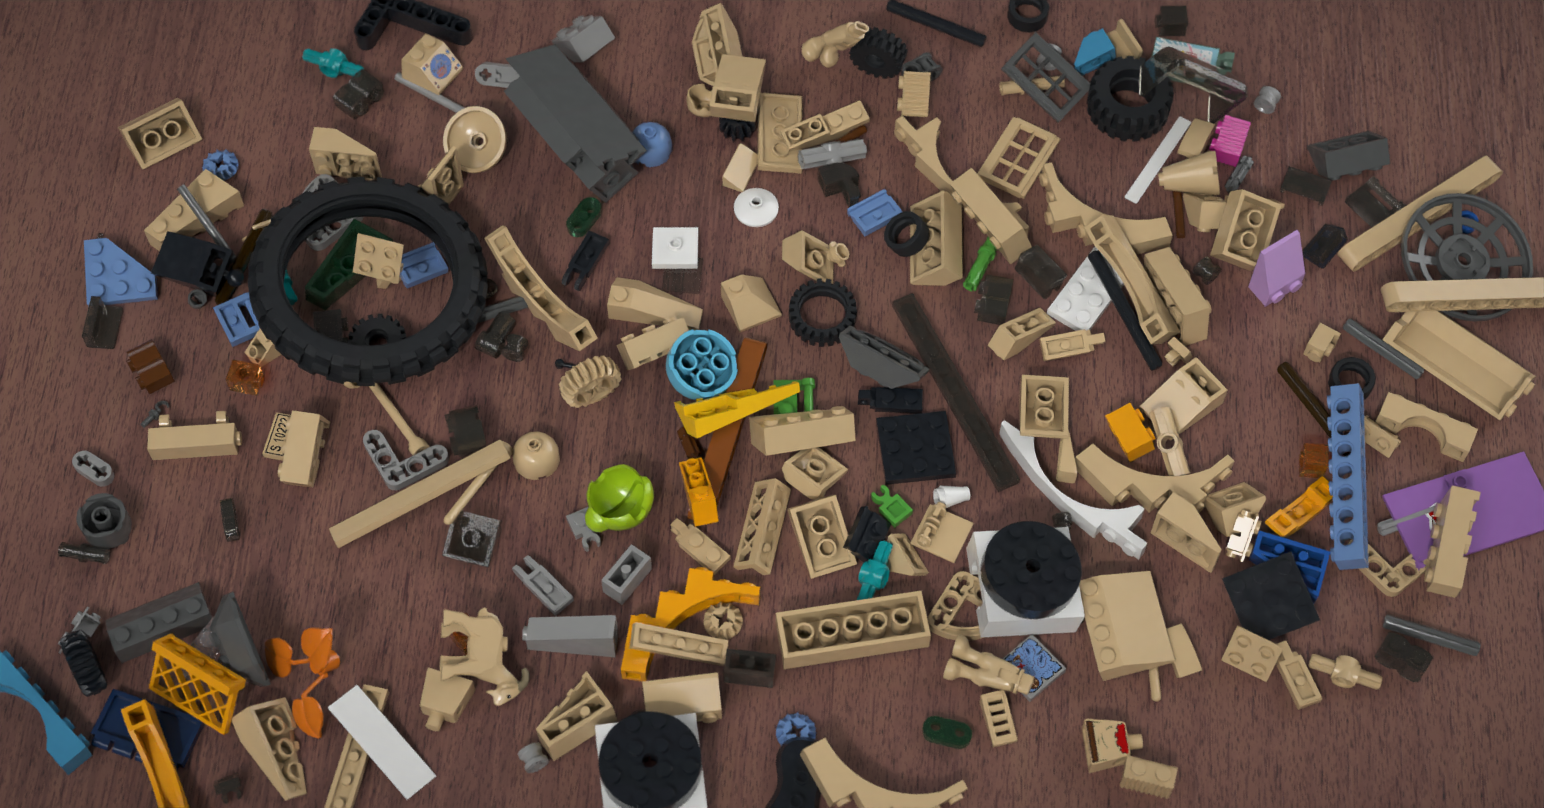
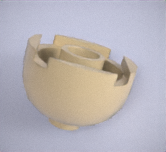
(535, 455)

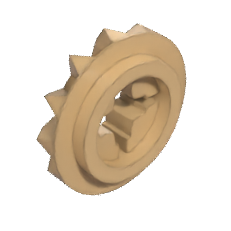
(726, 630)

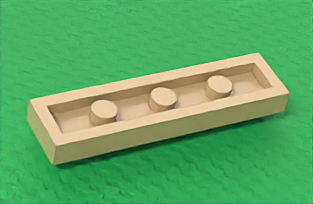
(678, 644)

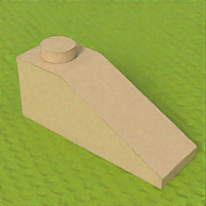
(1019, 333)

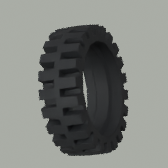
(821, 289)

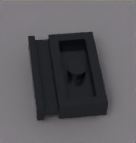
(866, 534)

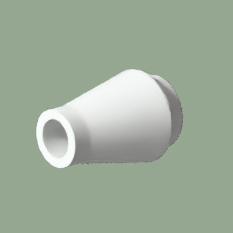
(951, 495)

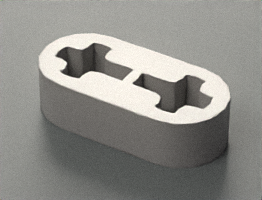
(90, 472)

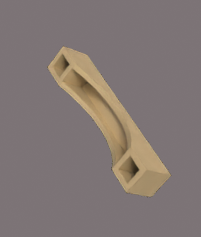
(1150, 308)

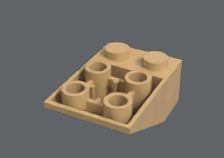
(737, 88)
(342, 156)
(1189, 394)

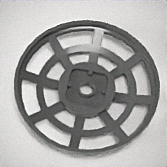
(1465, 246)

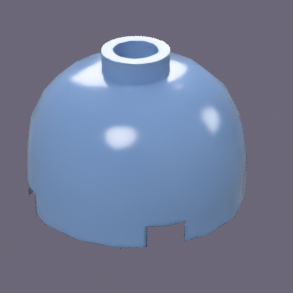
(656, 141)

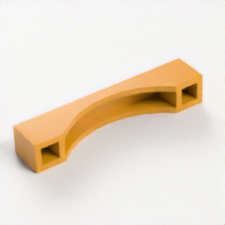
(155, 754)

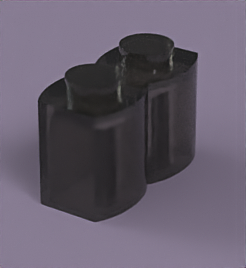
(358, 94)
(994, 299)
(1407, 659)

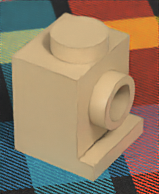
(1321, 343)

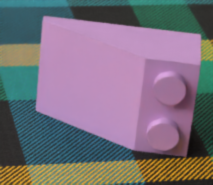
(1278, 270)

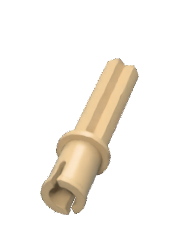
(1011, 87)

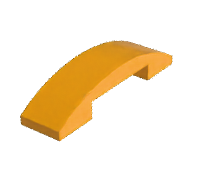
(1302, 510)

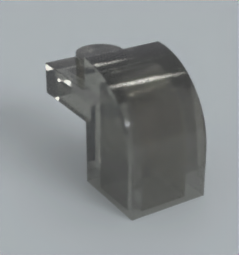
(840, 178)

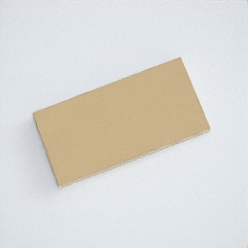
(774, 115)

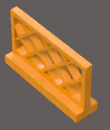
(199, 668)

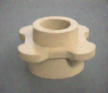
(838, 253)

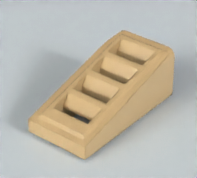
(1066, 462)
(991, 698)

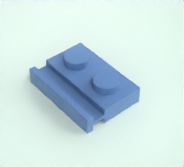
(873, 212)
(422, 265)

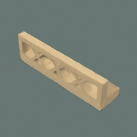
(767, 526)

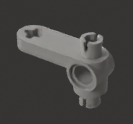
(500, 75)

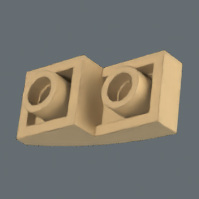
(1196, 138)
(1184, 654)

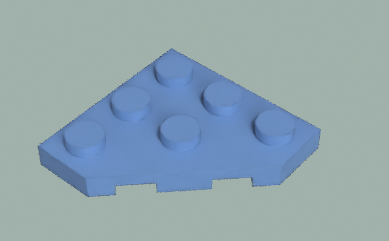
(116, 275)

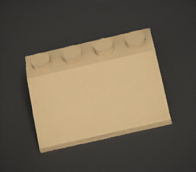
(1125, 623)

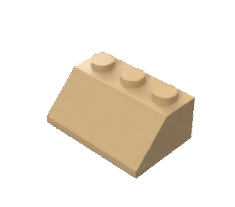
(160, 133)
(685, 696)

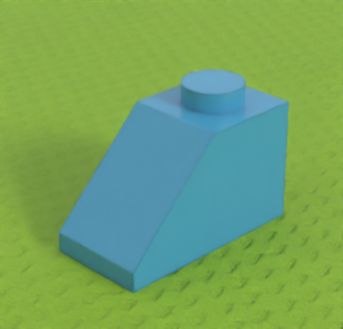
(1094, 52)

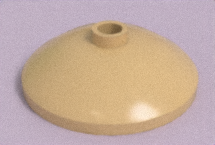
(464, 133)

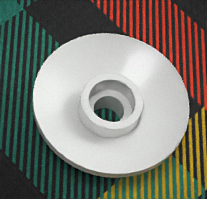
(752, 214)

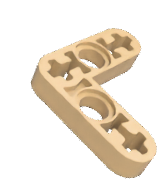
(1393, 574)

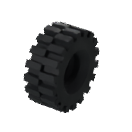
(879, 53)
(376, 328)

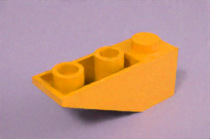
(699, 492)

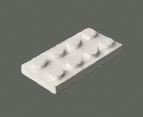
(1082, 298)

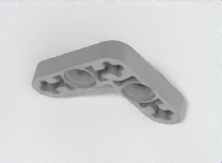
(396, 468)

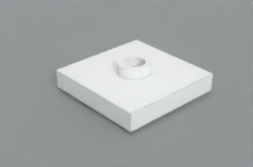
(675, 248)

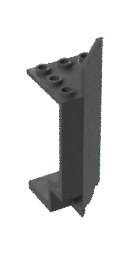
(574, 120)

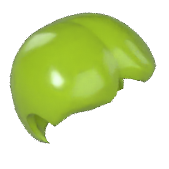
(618, 499)

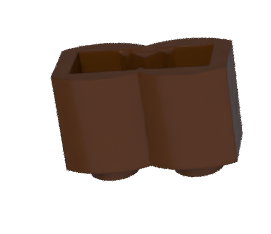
(149, 366)

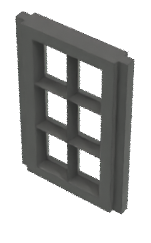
(1033, 91)

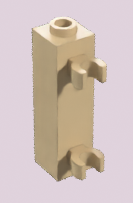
(193, 440)

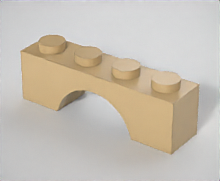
(1453, 436)

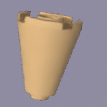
(1192, 175)

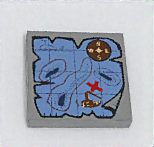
(1036, 662)

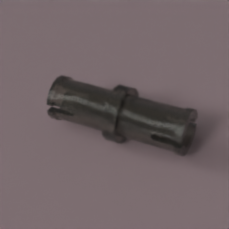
(84, 553)

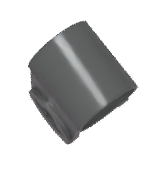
(923, 63)

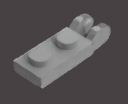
(544, 586)

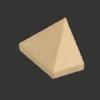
(904, 557)

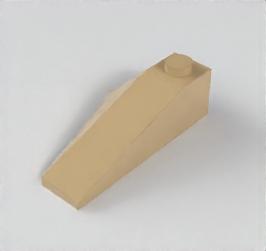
(1207, 210)
(270, 740)

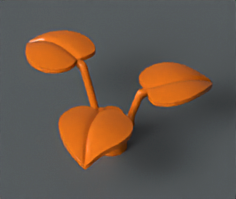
(317, 646)

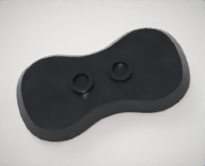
(794, 783)

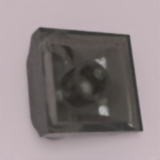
(472, 538)

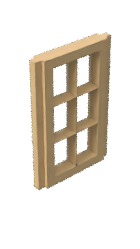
(1001, 147)

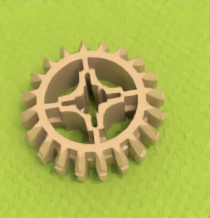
(590, 381)

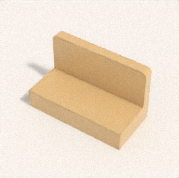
(1124, 41)

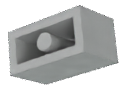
(626, 574)

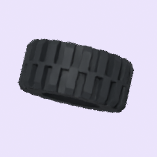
(1123, 120)

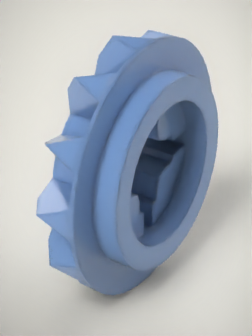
(224, 171)
(800, 721)

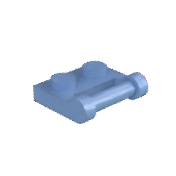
(234, 321)

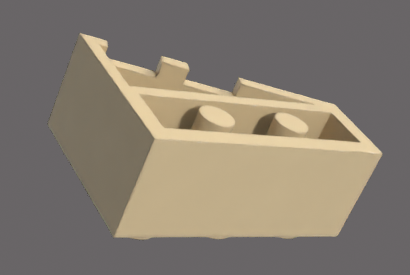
(652, 343)
(302, 448)

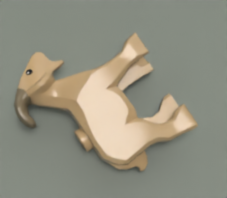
(484, 654)

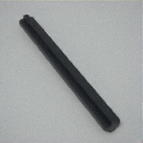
(1124, 310)

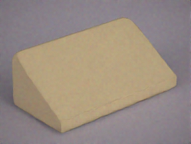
(740, 168)

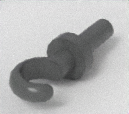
(154, 414)

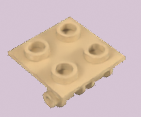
(378, 258)
(941, 532)
(1252, 653)

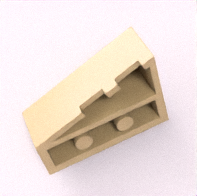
(575, 718)

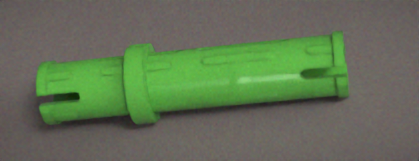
(985, 255)

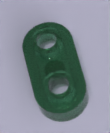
(582, 218)
(946, 734)

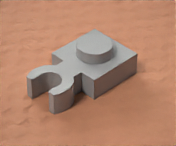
(579, 528)

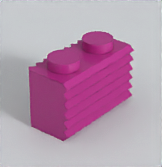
(1230, 140)

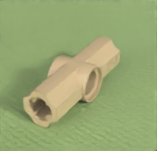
(1165, 429)

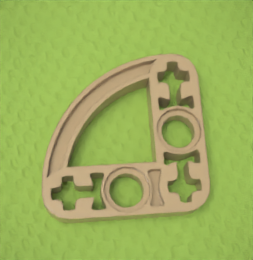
(966, 593)

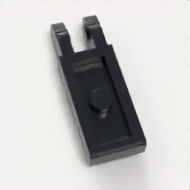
(585, 259)

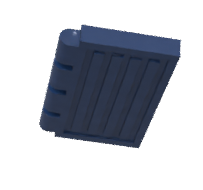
(179, 729)

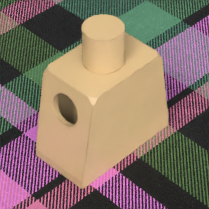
(444, 698)

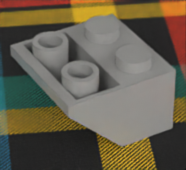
(583, 37)

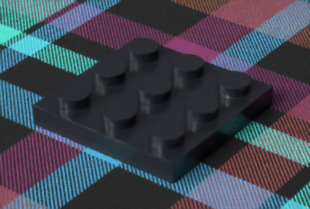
(915, 447)
(1271, 597)

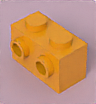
(1130, 432)

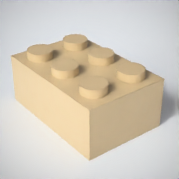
(1245, 229)

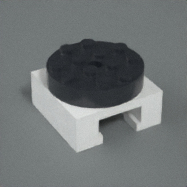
(1020, 599)
(670, 742)

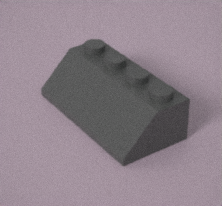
(176, 613)

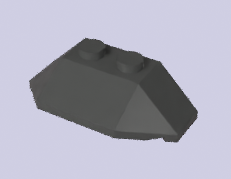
(880, 359)
(235, 642)

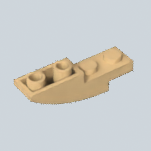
(825, 128)

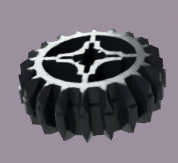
(83, 663)

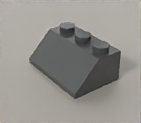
(1350, 154)

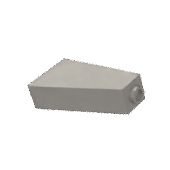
(573, 635)

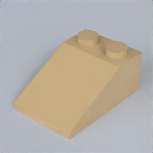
(445, 178)
(1044, 406)
(1186, 532)
(821, 535)

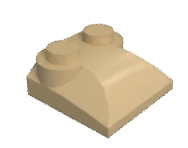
(813, 472)

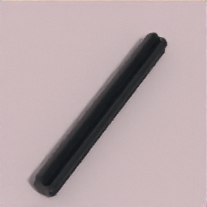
(936, 23)

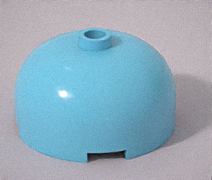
(709, 357)

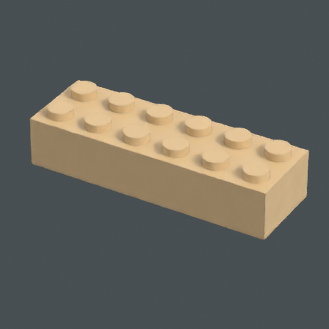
(852, 629)

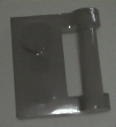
(1368, 206)

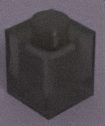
(1172, 21)

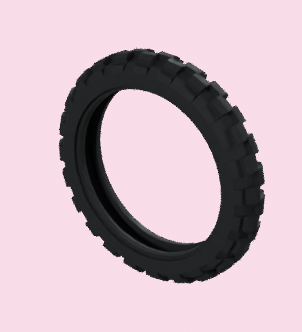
(367, 363)

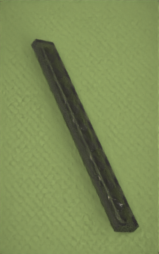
(956, 393)

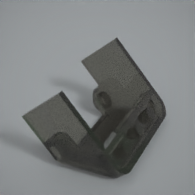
(1224, 87)

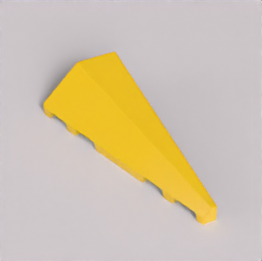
(716, 412)

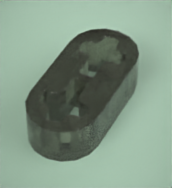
(229, 519)

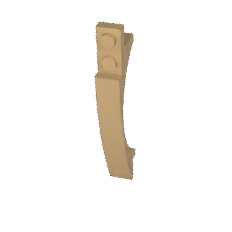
(923, 146)

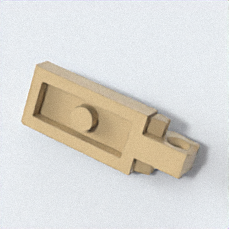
(1069, 344)
(699, 546)
(1297, 678)

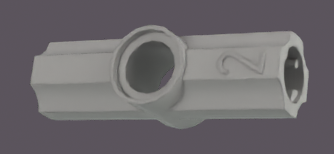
(832, 153)

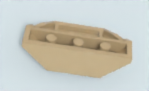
(711, 39)

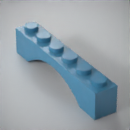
(62, 743)

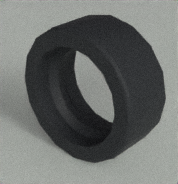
(1028, 24)
(917, 241)
(1358, 366)

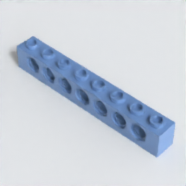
(1355, 554)

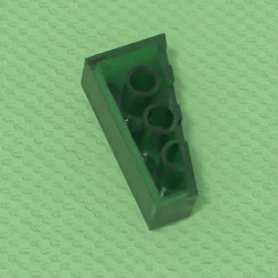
(336, 272)

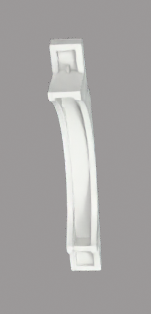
(1112, 523)

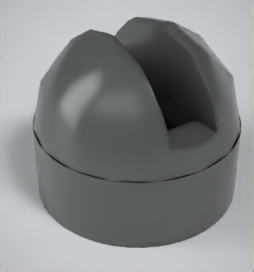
(200, 296)

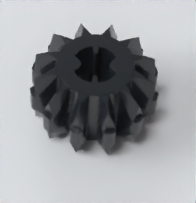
(736, 128)

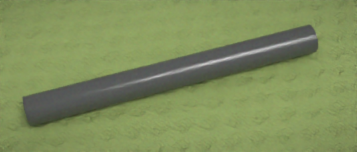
(203, 218)

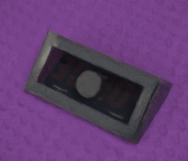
(1325, 245)

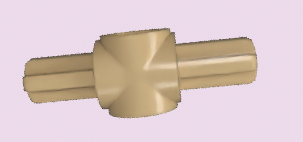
(1345, 671)

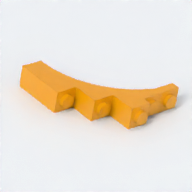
(675, 608)

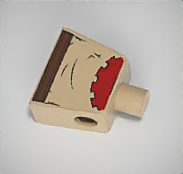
(1107, 743)

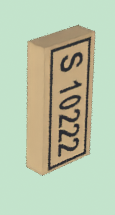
(276, 436)

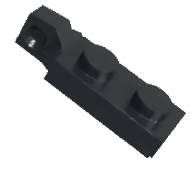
(892, 400)

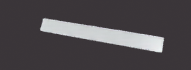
(1157, 159)

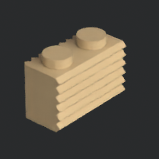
(914, 94)
(1148, 777)

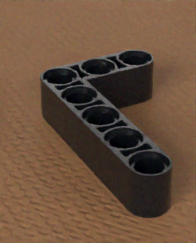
(412, 15)

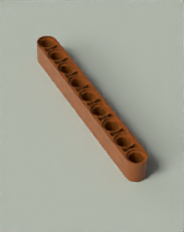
(725, 439)

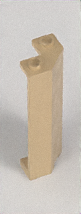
(1461, 360)

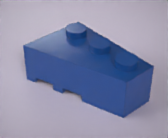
(1309, 559)

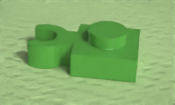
(893, 508)

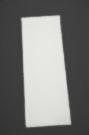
(382, 742)

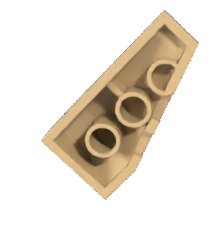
(645, 304)

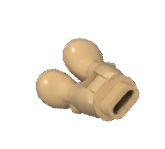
(831, 41)
(992, 672)

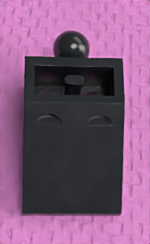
(192, 264)

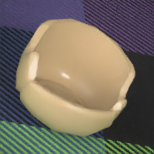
(699, 100)

